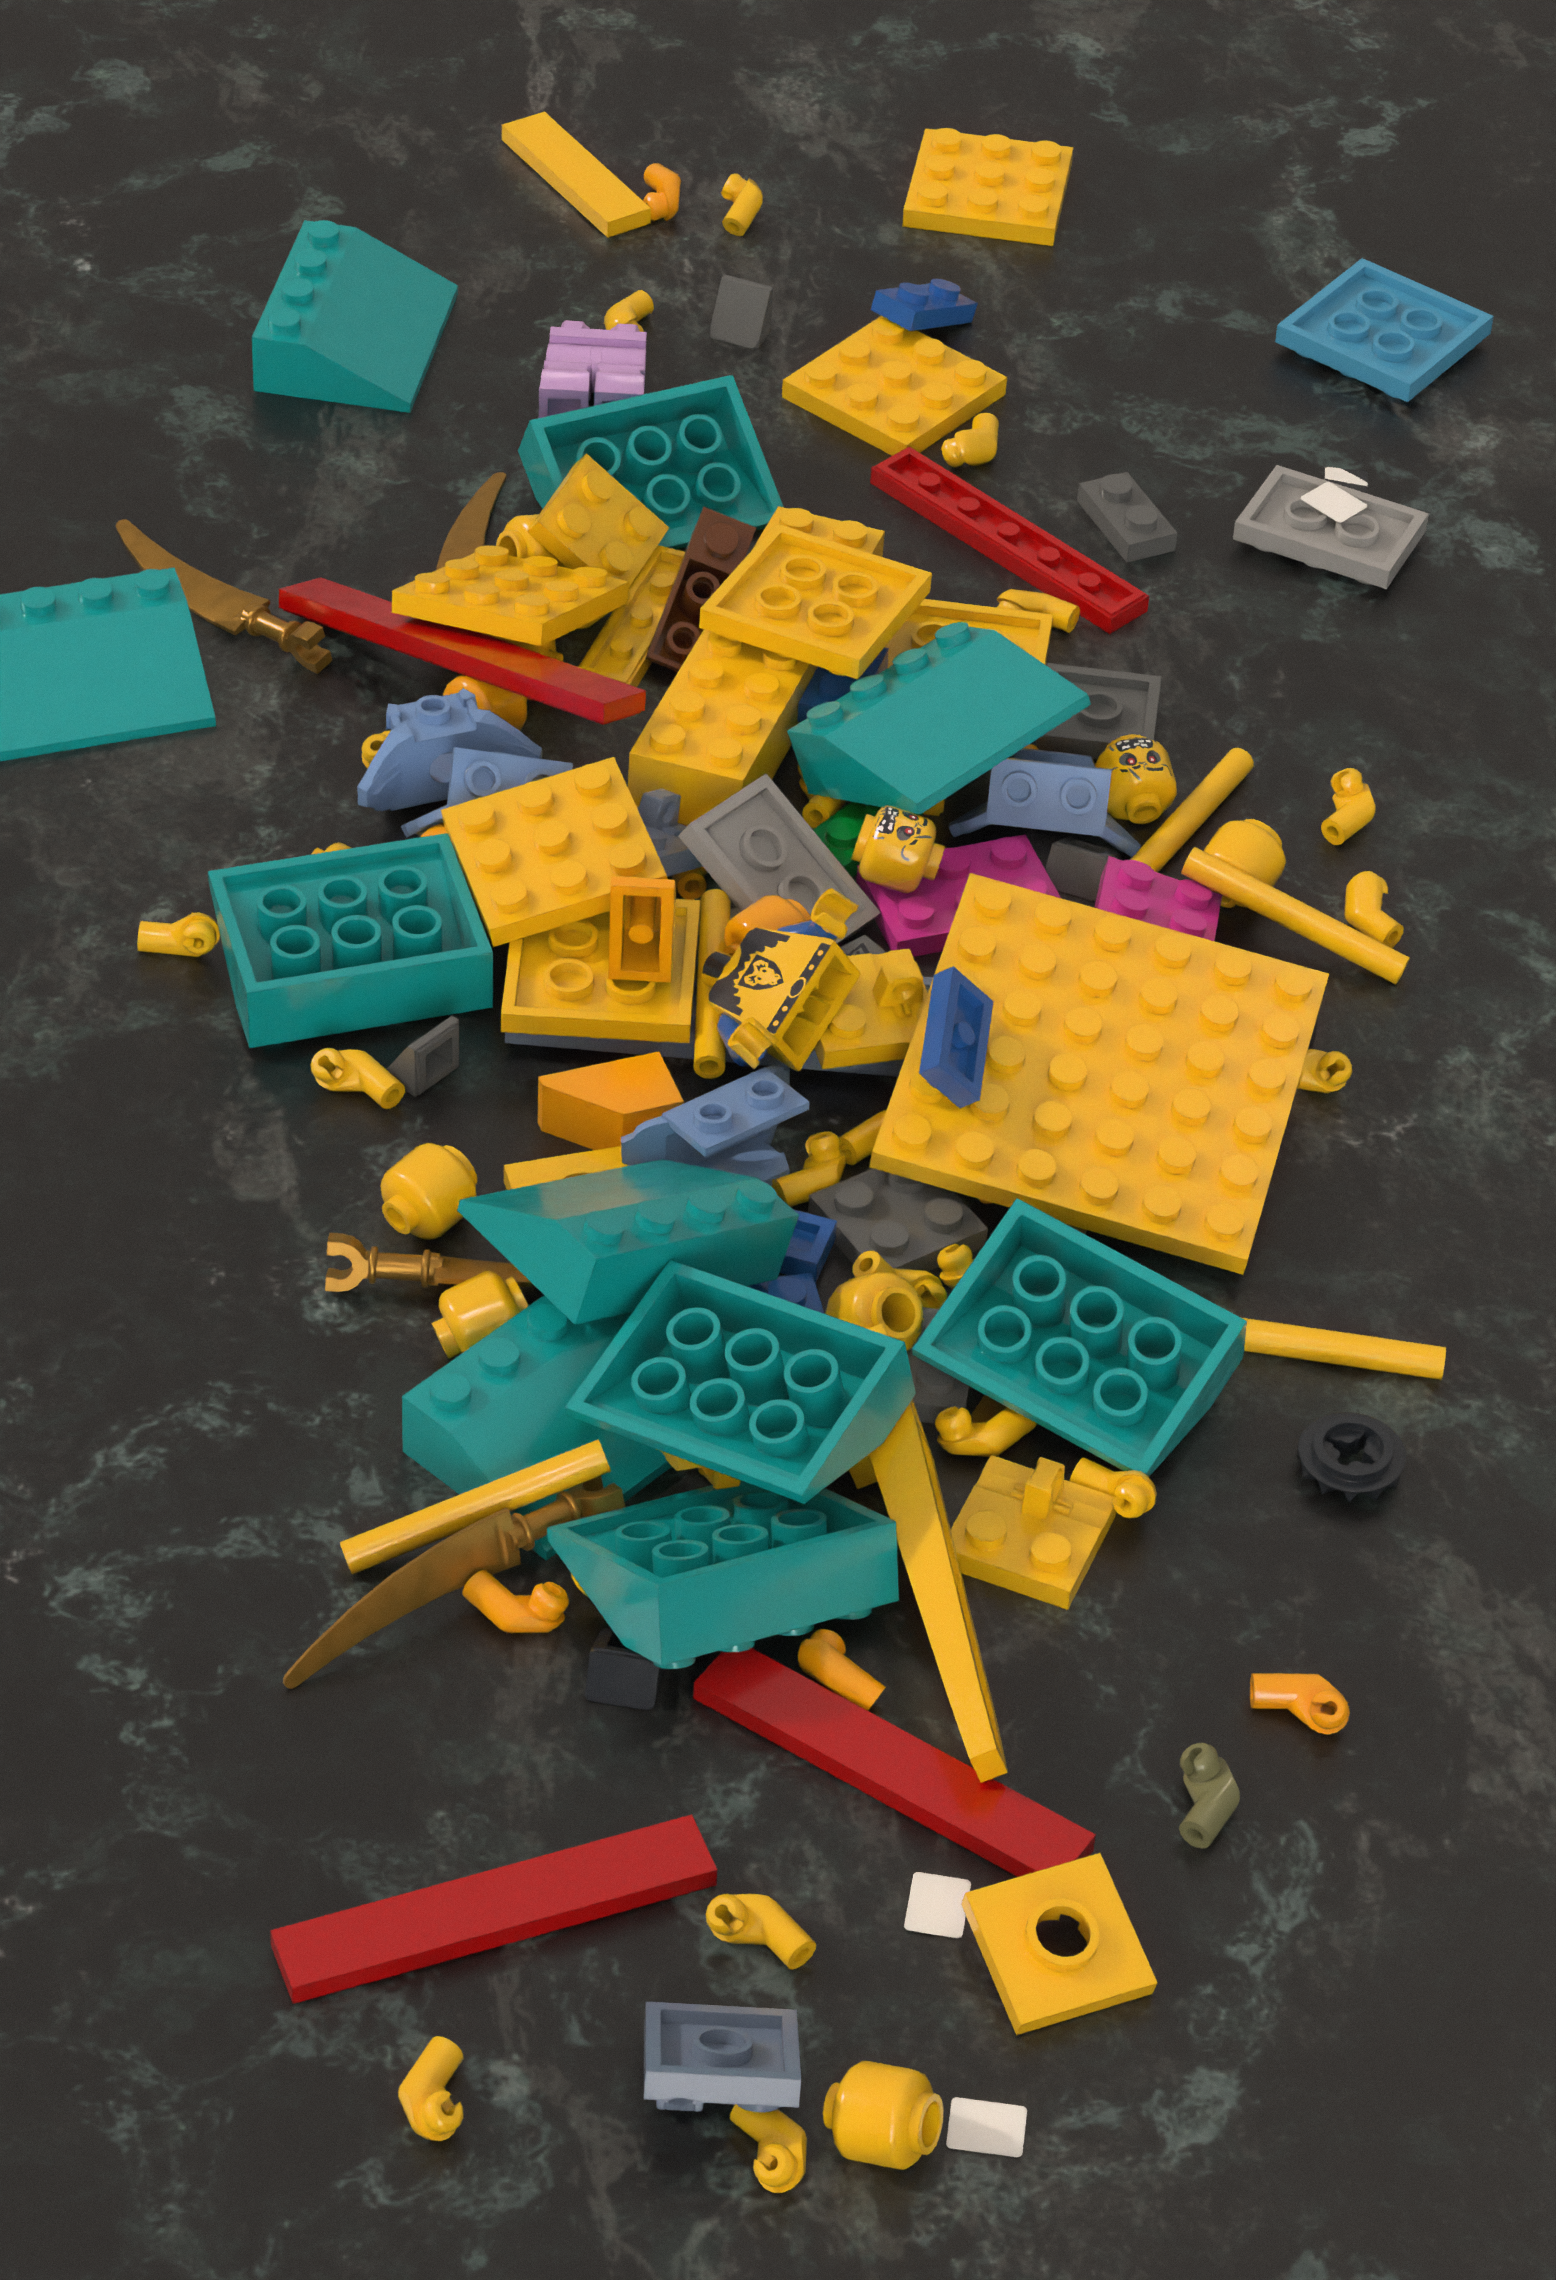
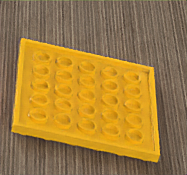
(1122, 1077)

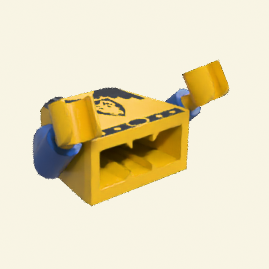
(783, 985)

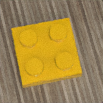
(598, 523)

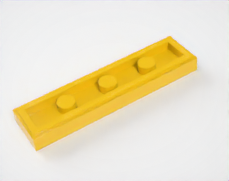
(576, 174)
(627, 634)

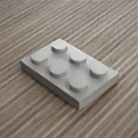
(1363, 547)
(764, 847)

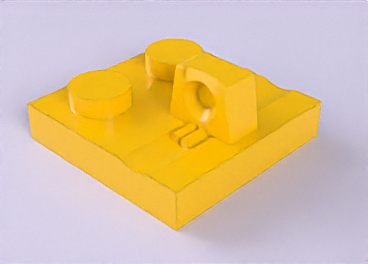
(877, 1013)
(1031, 1530)

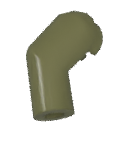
(1212, 1792)

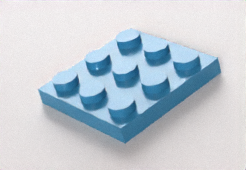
(1384, 329)

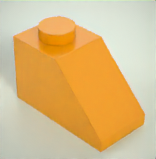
(641, 929)
(605, 1100)

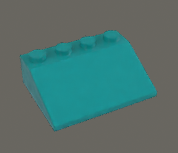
(350, 321)
(667, 449)
(99, 664)
(932, 721)
(351, 940)
(609, 1233)
(1084, 1340)
(747, 1383)
(506, 1408)
(728, 1568)

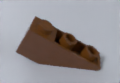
(710, 557)

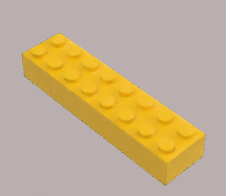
(730, 703)

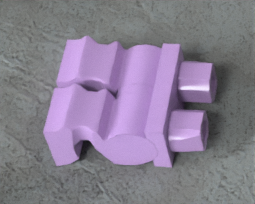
(591, 362)

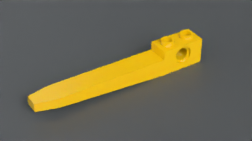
(924, 1536)

